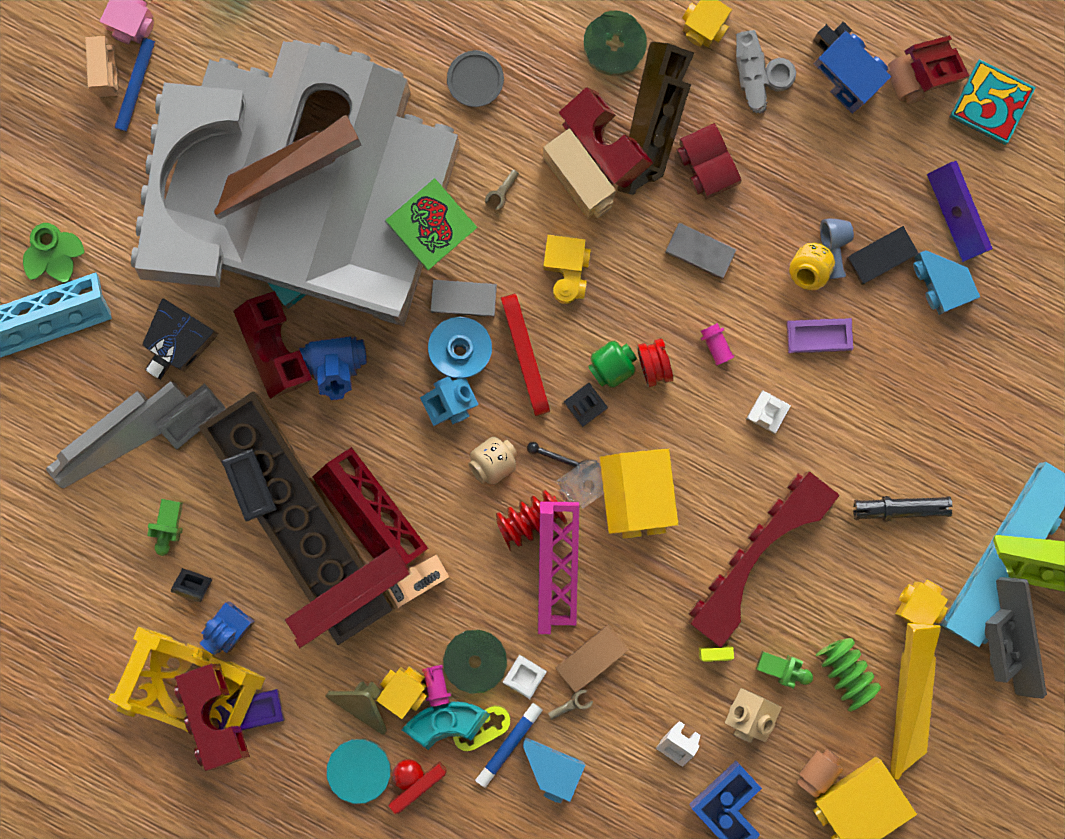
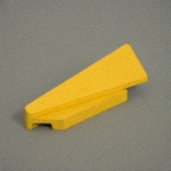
(914, 697)

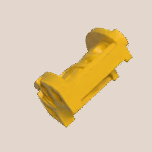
(162, 649)

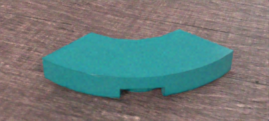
(445, 721)

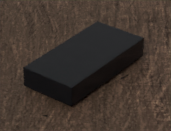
(882, 255)
(249, 485)

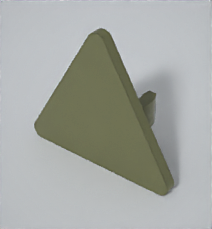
(361, 704)

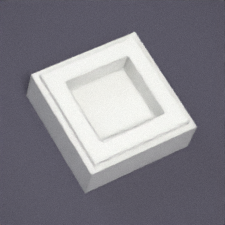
(524, 676)

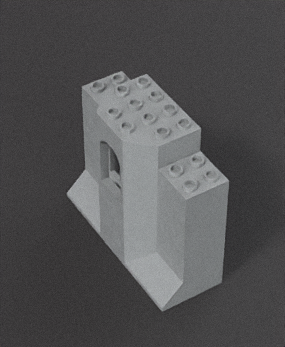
(329, 227)

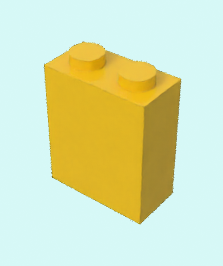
(639, 492)
(864, 804)

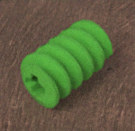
(850, 672)

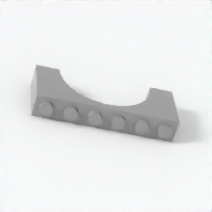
(184, 119)

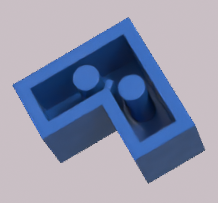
(852, 71)
(722, 800)

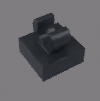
(826, 36)
(585, 404)

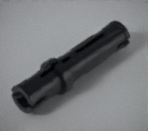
(902, 508)

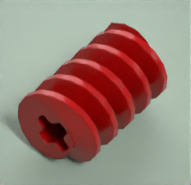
(525, 521)

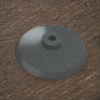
(475, 78)

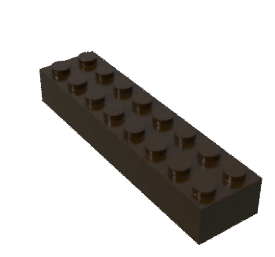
(304, 523)

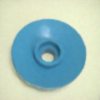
(460, 333)

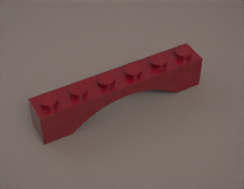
(721, 611)

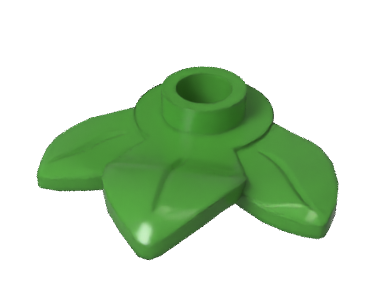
(54, 257)

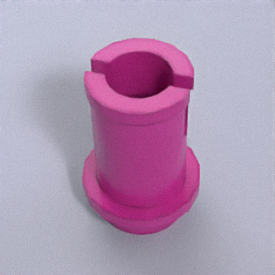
(717, 344)
(436, 686)

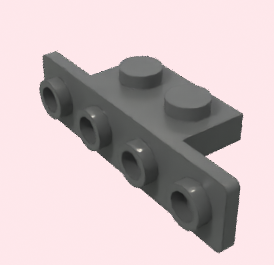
(1015, 640)

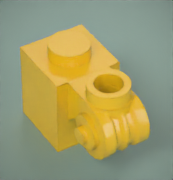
(567, 257)

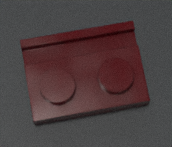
(936, 64)

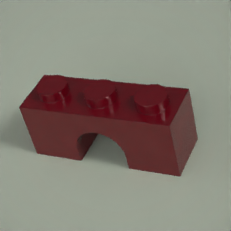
(587, 119)
(261, 327)
(198, 693)

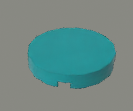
(358, 771)

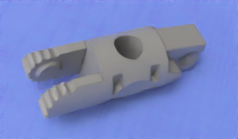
(752, 70)

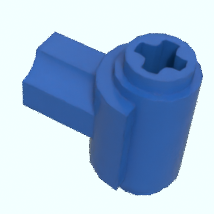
(334, 363)

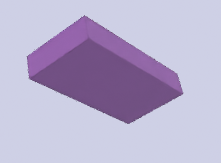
(820, 335)

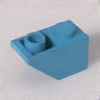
(946, 281)

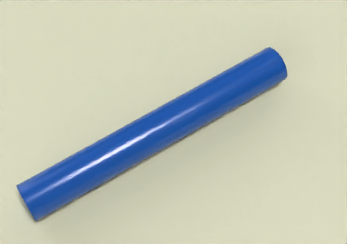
(134, 84)

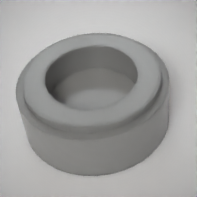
(780, 74)

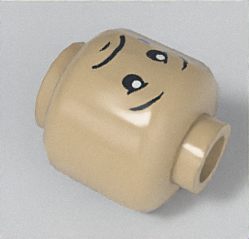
(493, 460)

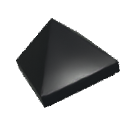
(191, 585)

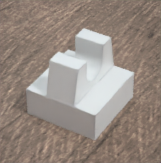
(768, 412)
(677, 746)

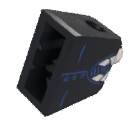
(175, 339)

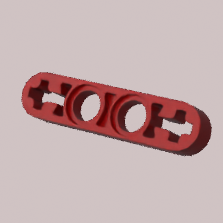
(525, 354)

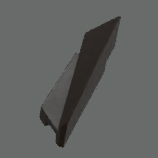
(659, 108)

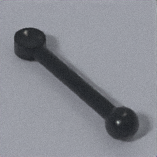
(534, 448)

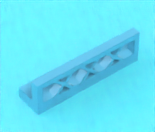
(53, 321)

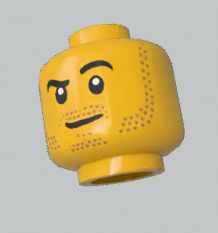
(812, 266)

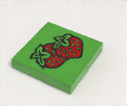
(431, 224)

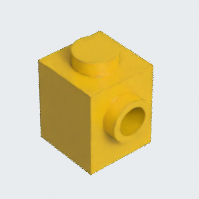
(706, 22)
(922, 603)
(402, 691)

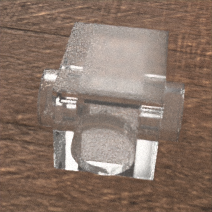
(582, 484)

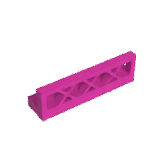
(546, 554)

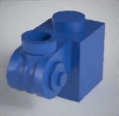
(225, 629)

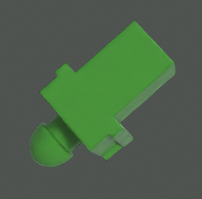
(166, 526)
(787, 669)

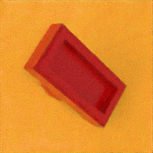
(413, 781)

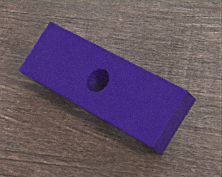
(959, 211)

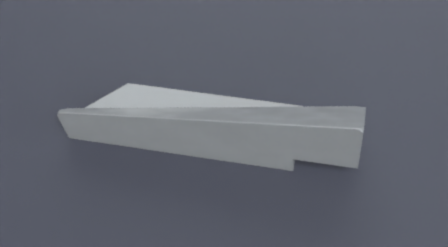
(115, 434)

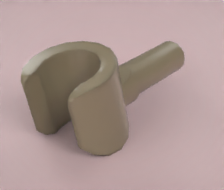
(503, 189)
(570, 705)

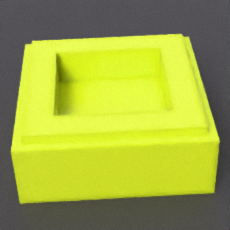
(711, 654)

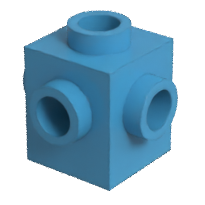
(454, 397)

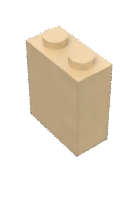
(579, 174)

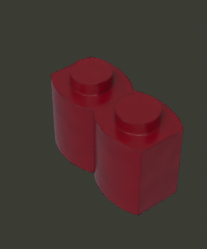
(709, 162)

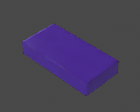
(263, 710)

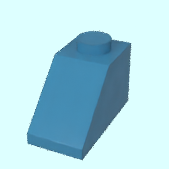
(553, 770)

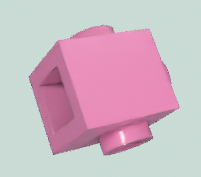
(127, 20)

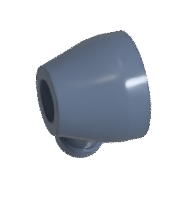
(834, 235)

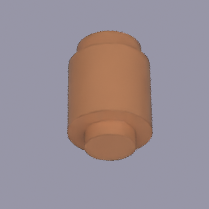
(904, 80)
(820, 772)

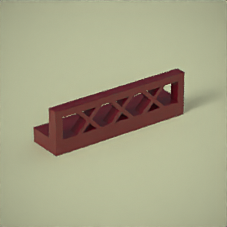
(365, 515)
(347, 596)

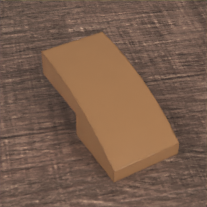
(592, 658)

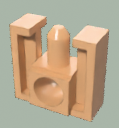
(101, 67)

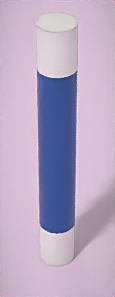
(509, 745)

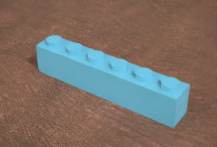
(1031, 516)

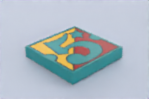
(992, 102)

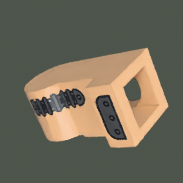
(422, 579)

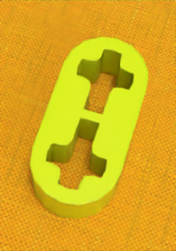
(486, 734)

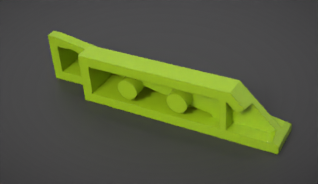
(1033, 559)

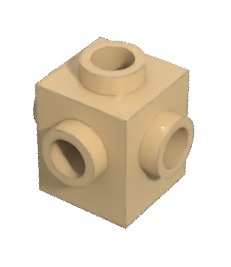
(752, 716)

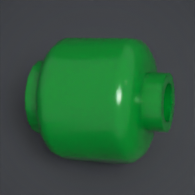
(613, 364)

